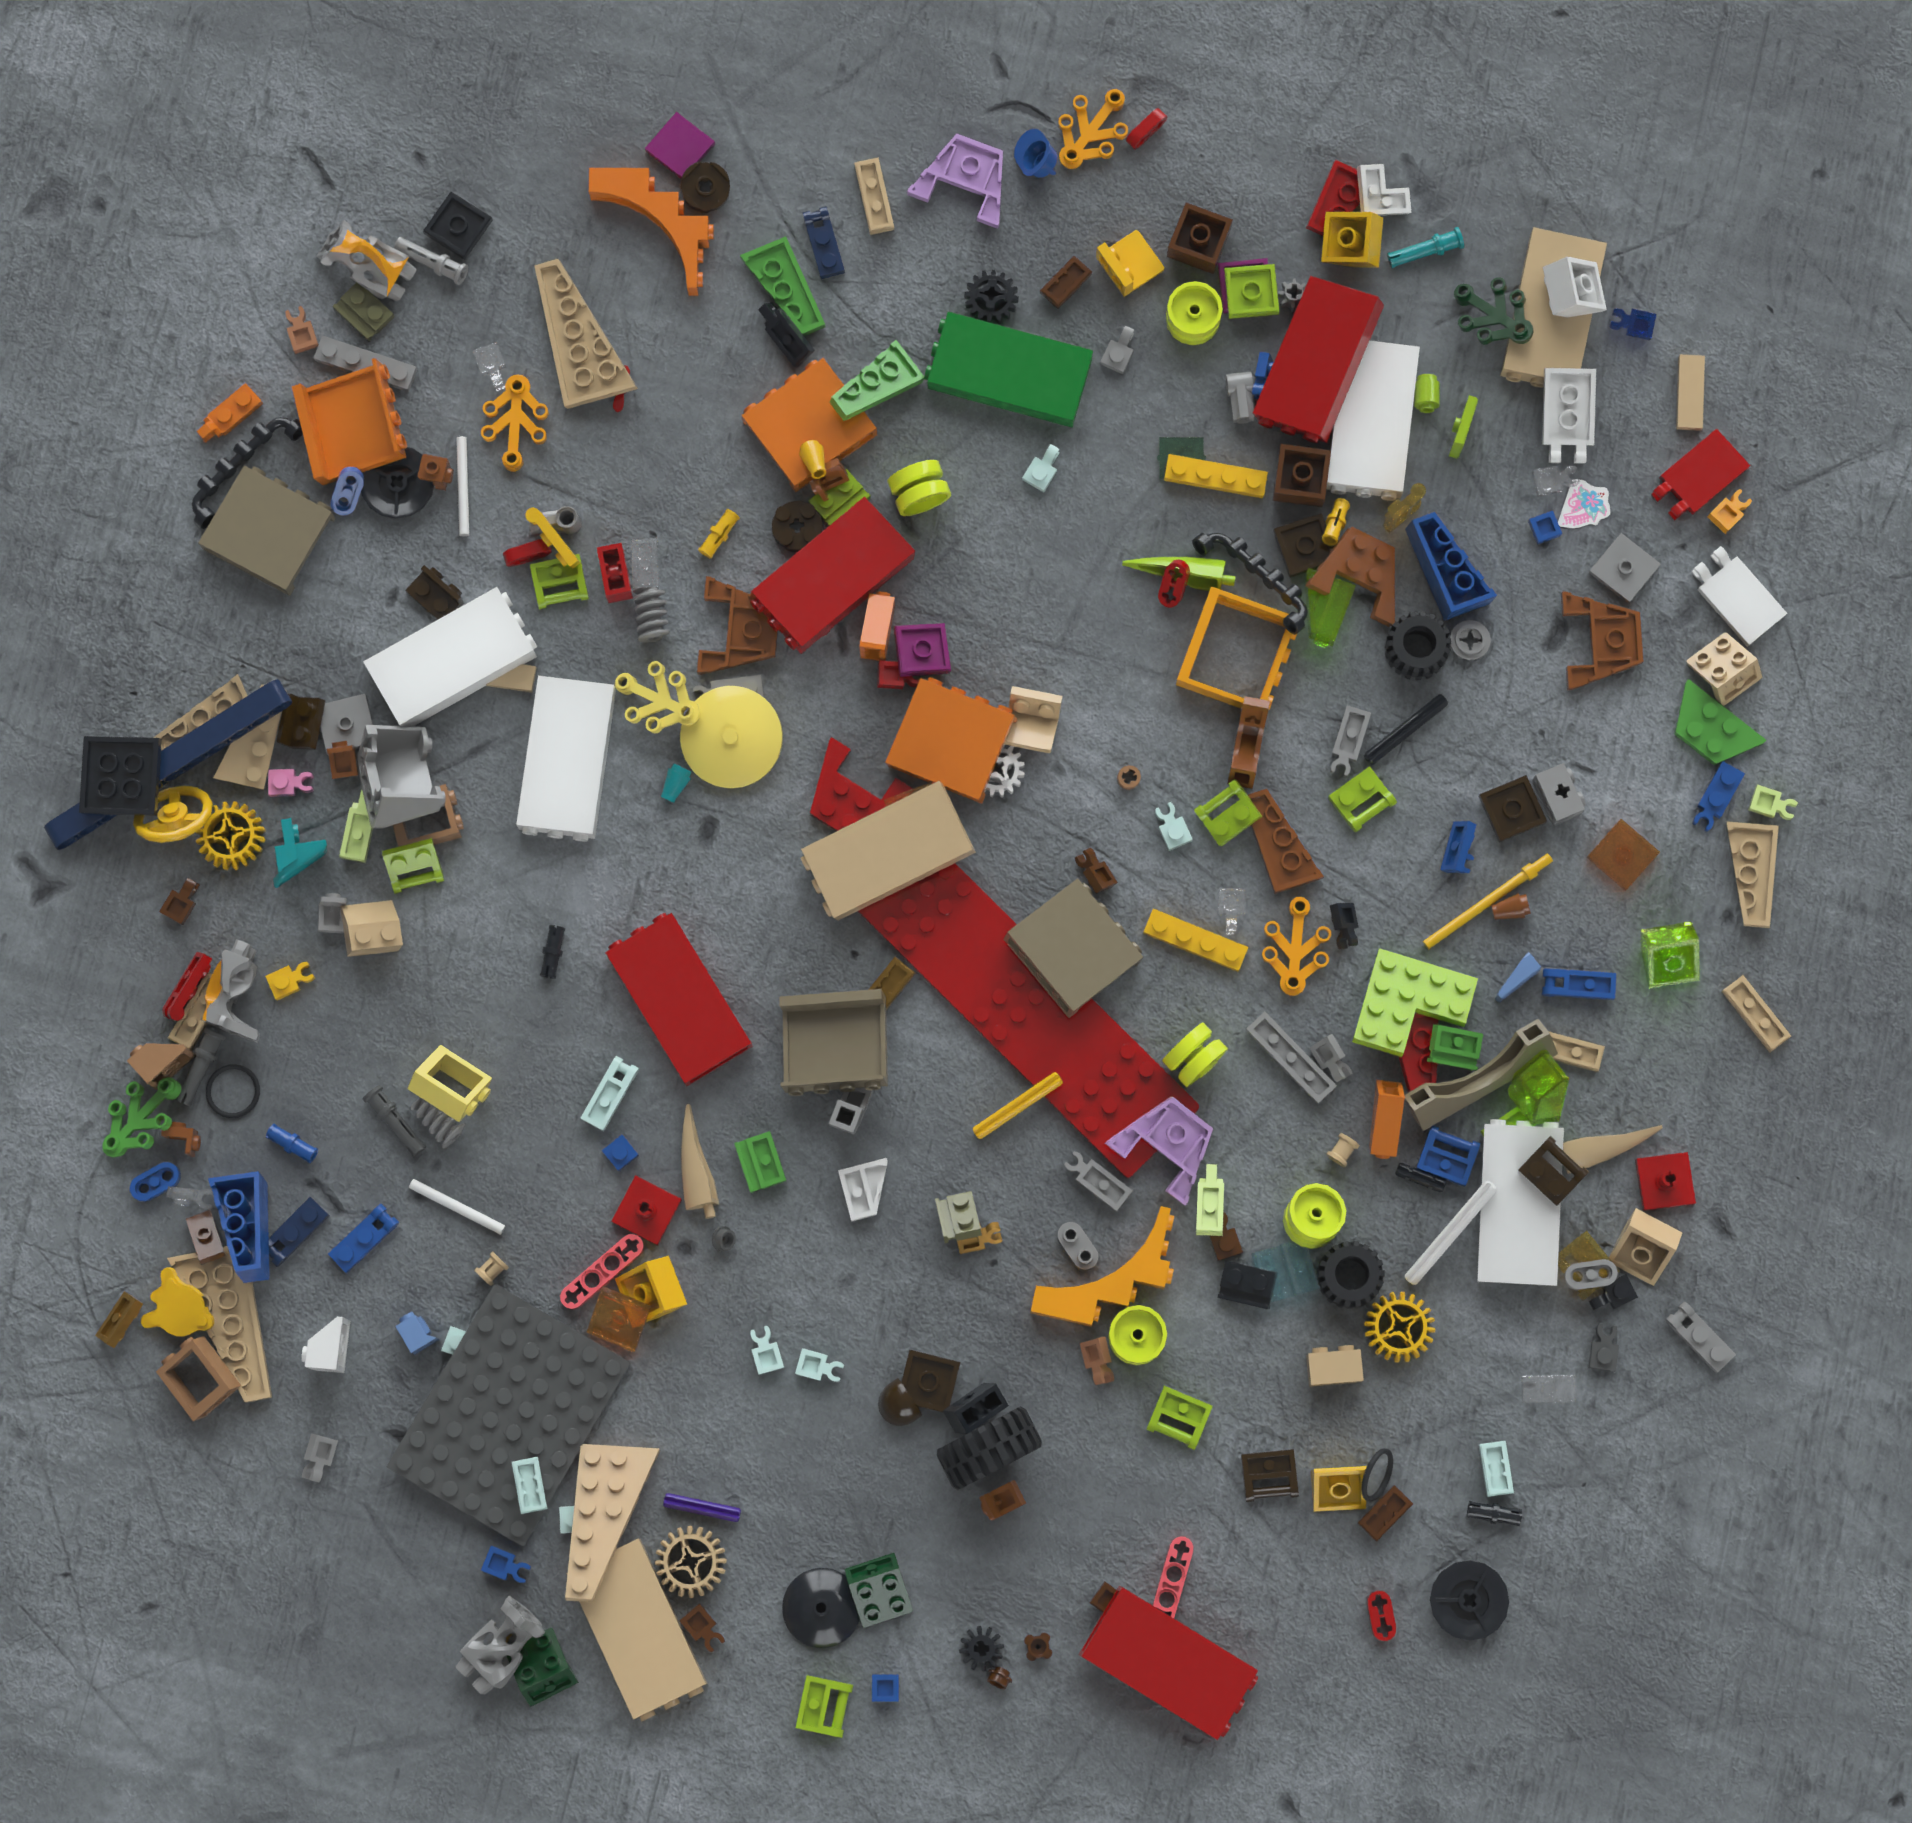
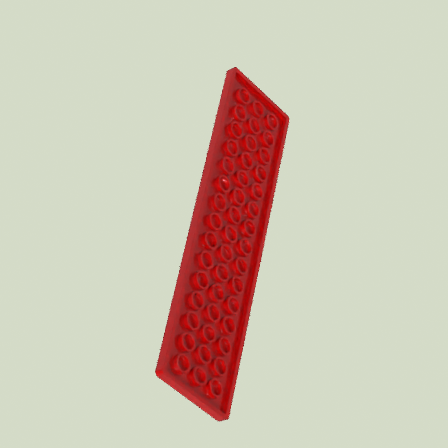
(958, 946)

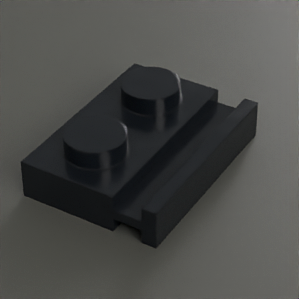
(1247, 1284)

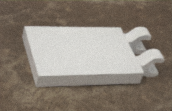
(1568, 411)
(1738, 597)

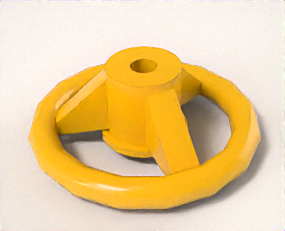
(173, 820)

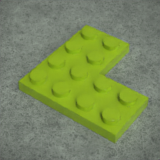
(1406, 987)

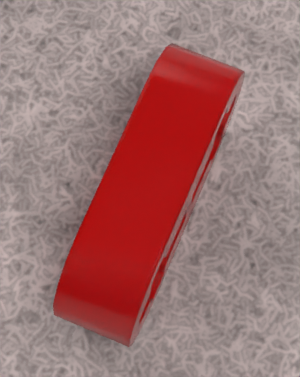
(1146, 128)
(526, 553)
(1169, 582)
(1374, 1616)

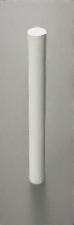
(462, 474)
(457, 1206)

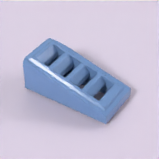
(1523, 972)

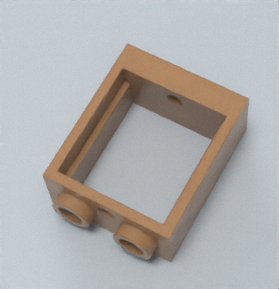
(438, 837)
(214, 1364)

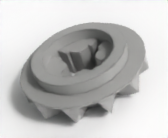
(1478, 632)

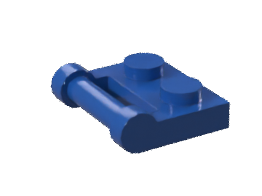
(1446, 1164)

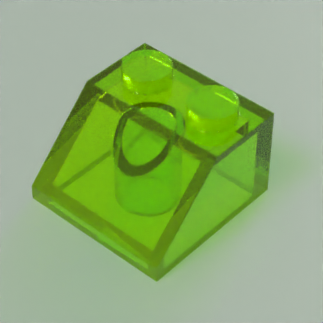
(1670, 954)
(1539, 1089)

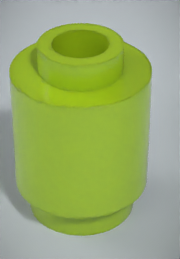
(1427, 393)

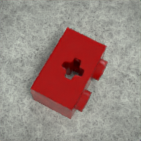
(614, 573)

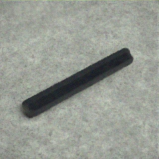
(1405, 729)

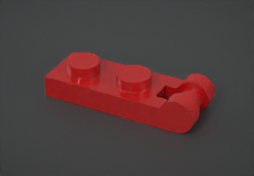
(186, 987)

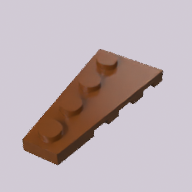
(1280, 848)

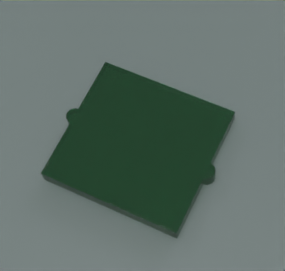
(1181, 446)

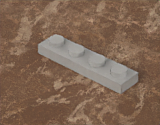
(352, 358)
(1291, 1057)

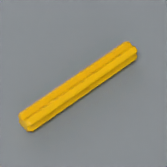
(1017, 1105)

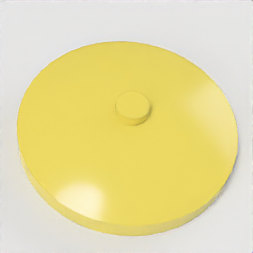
(733, 739)

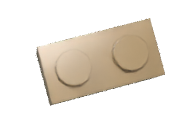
(1335, 1366)

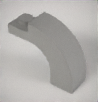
(850, 1110)

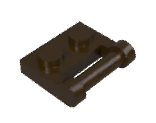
(1546, 1177)
(1267, 1466)

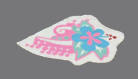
(1584, 506)

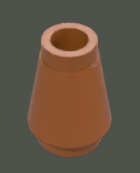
(1511, 908)

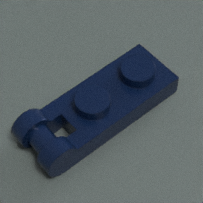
(823, 243)
(296, 1230)

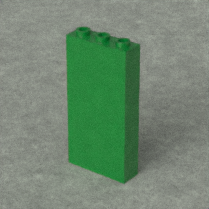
(1008, 369)

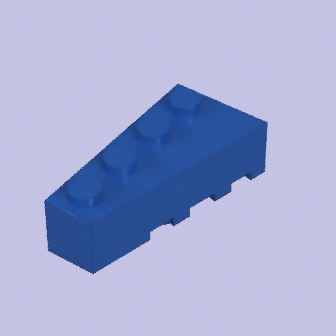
(1447, 568)
(244, 1219)

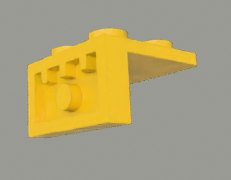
(1129, 262)

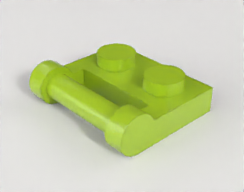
(553, 574)
(1356, 793)
(1232, 820)
(412, 858)
(1181, 1408)
(815, 1703)

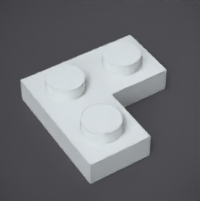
(1375, 196)

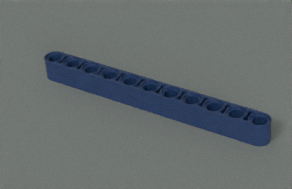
(185, 754)

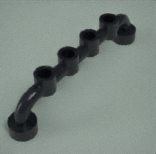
(226, 468)
(1254, 564)

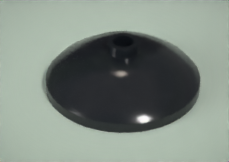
(800, 1611)

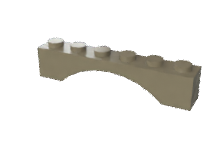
(1437, 1101)

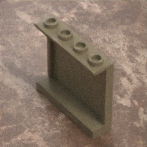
(266, 528)
(1073, 947)
(834, 1041)

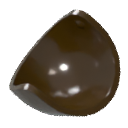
(897, 1405)

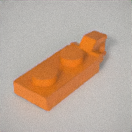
(230, 413)

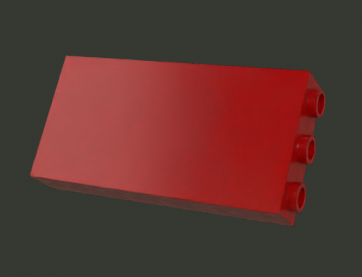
(1318, 360)
(831, 575)
(678, 998)
(1169, 1663)

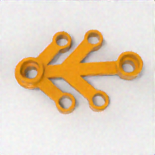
(1090, 131)
(515, 417)
(1295, 951)

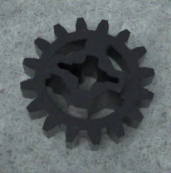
(1001, 297)

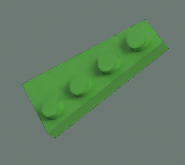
(783, 280)
(881, 380)

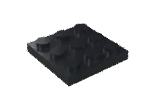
(120, 775)

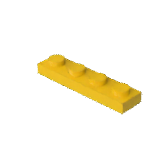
(1215, 476)
(1195, 940)

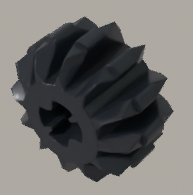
(975, 1655)

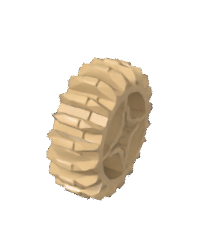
(669, 1569)

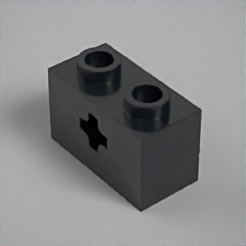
(975, 1408)

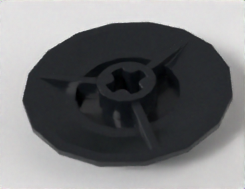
(397, 501)
(1490, 1600)

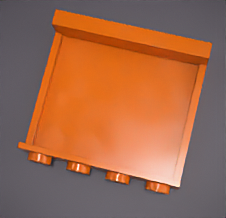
(804, 413)
(350, 422)
(950, 739)

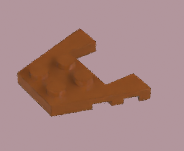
(1366, 563)
(748, 633)
(1613, 635)

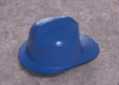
(1035, 154)

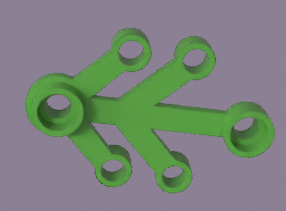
(138, 1118)

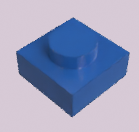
(1545, 527)
(620, 1152)
(885, 1687)

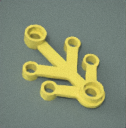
(661, 700)

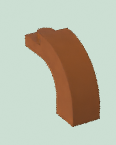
(1248, 741)

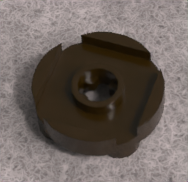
(705, 200)
(791, 512)

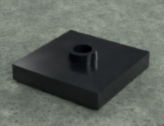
(457, 225)

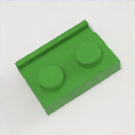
(1455, 1047)
(760, 1162)

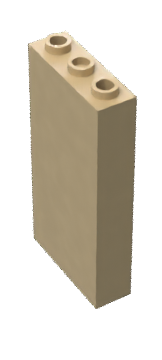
(1556, 339)
(887, 851)
(642, 1635)

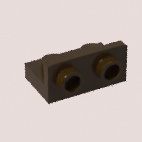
(434, 594)
(301, 723)

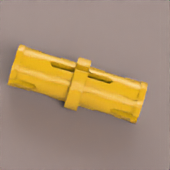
(1332, 532)
(718, 533)

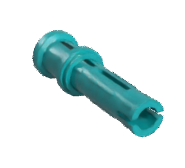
(1436, 245)

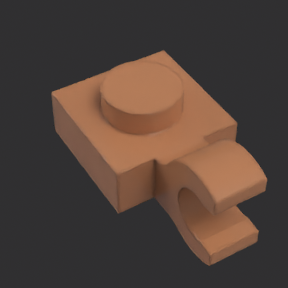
(1096, 1356)

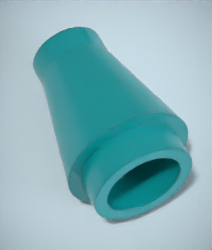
(675, 782)

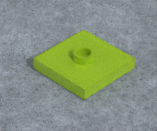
(1251, 291)
(1462, 425)

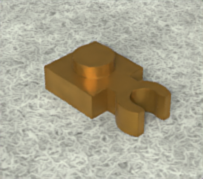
(977, 1243)

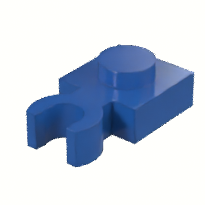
(1262, 371)
(501, 1564)

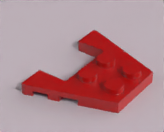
(839, 800)

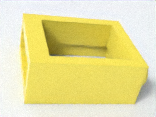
(443, 1097)

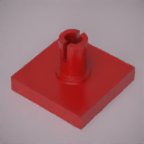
(1665, 1181)
(646, 1210)

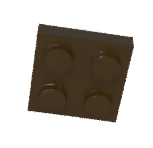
(1302, 544)
(1512, 808)
(930, 1380)

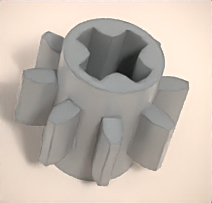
(1288, 288)

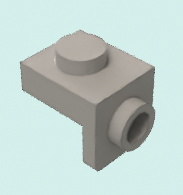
(330, 913)

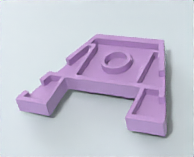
(969, 167)
(1176, 1135)

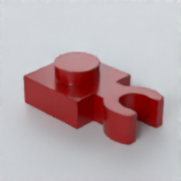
(890, 678)

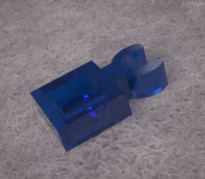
(1638, 323)

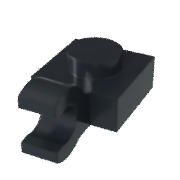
(1345, 920)
(1616, 1294)

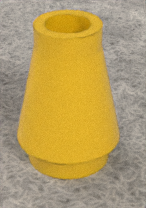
(813, 457)

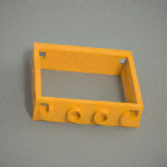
(1249, 607)

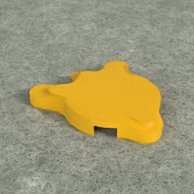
(178, 1308)

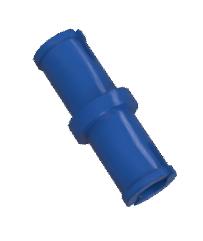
(291, 1143)

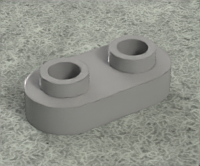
(1076, 1246)
(1589, 1274)

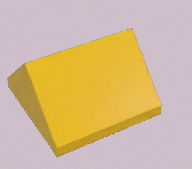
(1337, 1488)

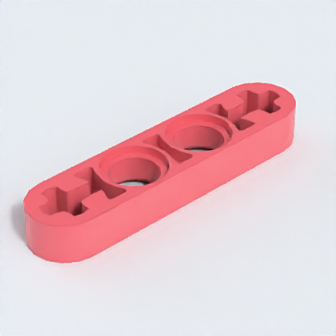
(604, 1274)
(1165, 1584)

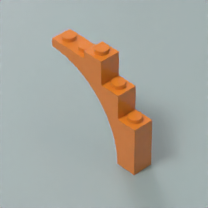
(636, 190)

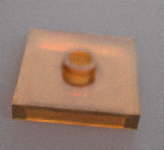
(1623, 854)
(618, 1319)

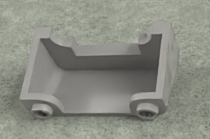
(396, 775)

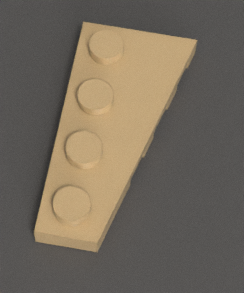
(212, 706)
(250, 756)
(1754, 867)

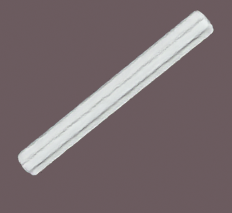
(1450, 1232)

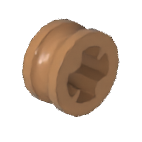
(1124, 770)

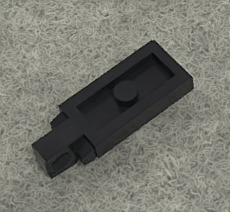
(786, 334)

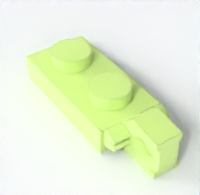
(357, 833)
(1210, 1203)

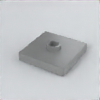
(1624, 568)
(345, 721)

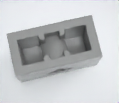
(1558, 807)

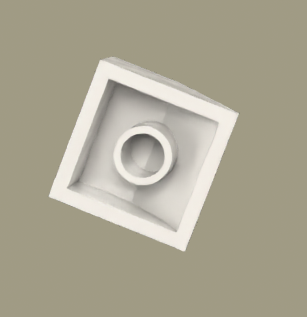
(1574, 287)
(328, 1347)

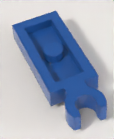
(1718, 794)

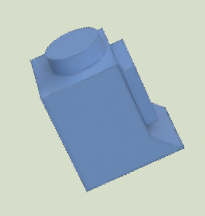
(415, 1333)

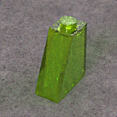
(1327, 611)

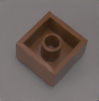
(1199, 238)
(1301, 475)

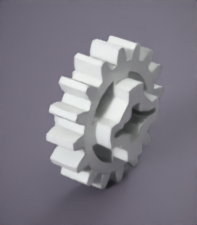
(1006, 763)

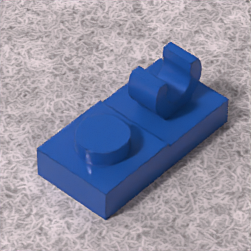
(1457, 847)

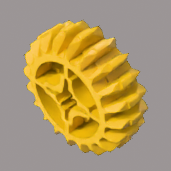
(240, 834)
(1394, 1316)

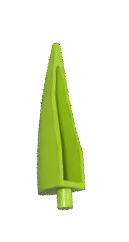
(1203, 571)

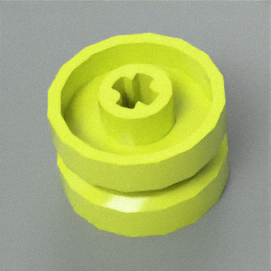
(1206, 310)
(919, 487)
(1195, 1055)
(1328, 1212)
(1126, 1346)

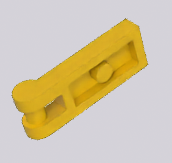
(550, 536)

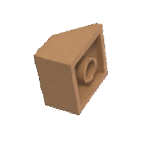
(159, 1061)

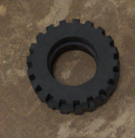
(989, 1448)

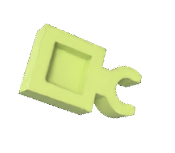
(1768, 802)

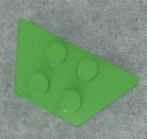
(1712, 727)

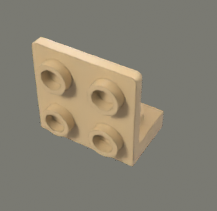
(1726, 667)
(1036, 719)

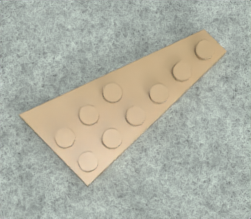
(581, 351)
(236, 1320)
(604, 1501)

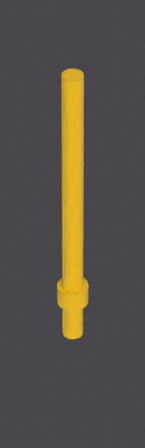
(1527, 872)

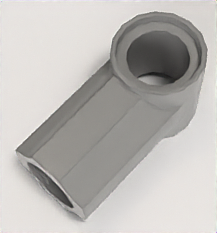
(1239, 389)
(556, 520)

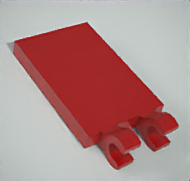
(1701, 474)

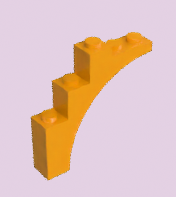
(1080, 1302)

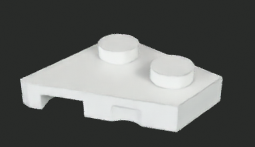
(863, 1188)

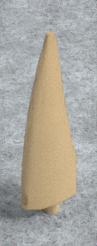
(1597, 1149)
(697, 1179)

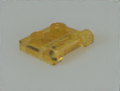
(1402, 510)
(1583, 1250)

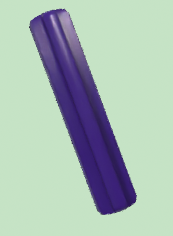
(702, 1507)

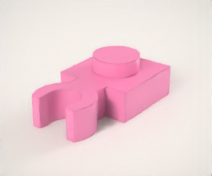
(284, 782)

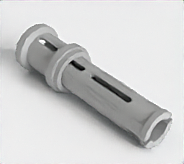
(442, 263)

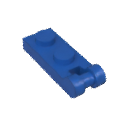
(1580, 984)
(363, 1239)

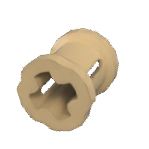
(1342, 1150)
(491, 1268)

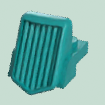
(294, 857)

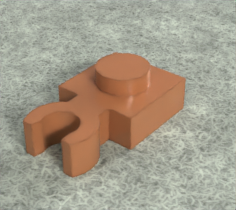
(301, 333)

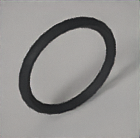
(231, 1067)
(1368, 1471)

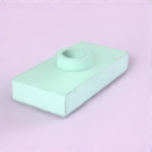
(1496, 1468)
(529, 1485)

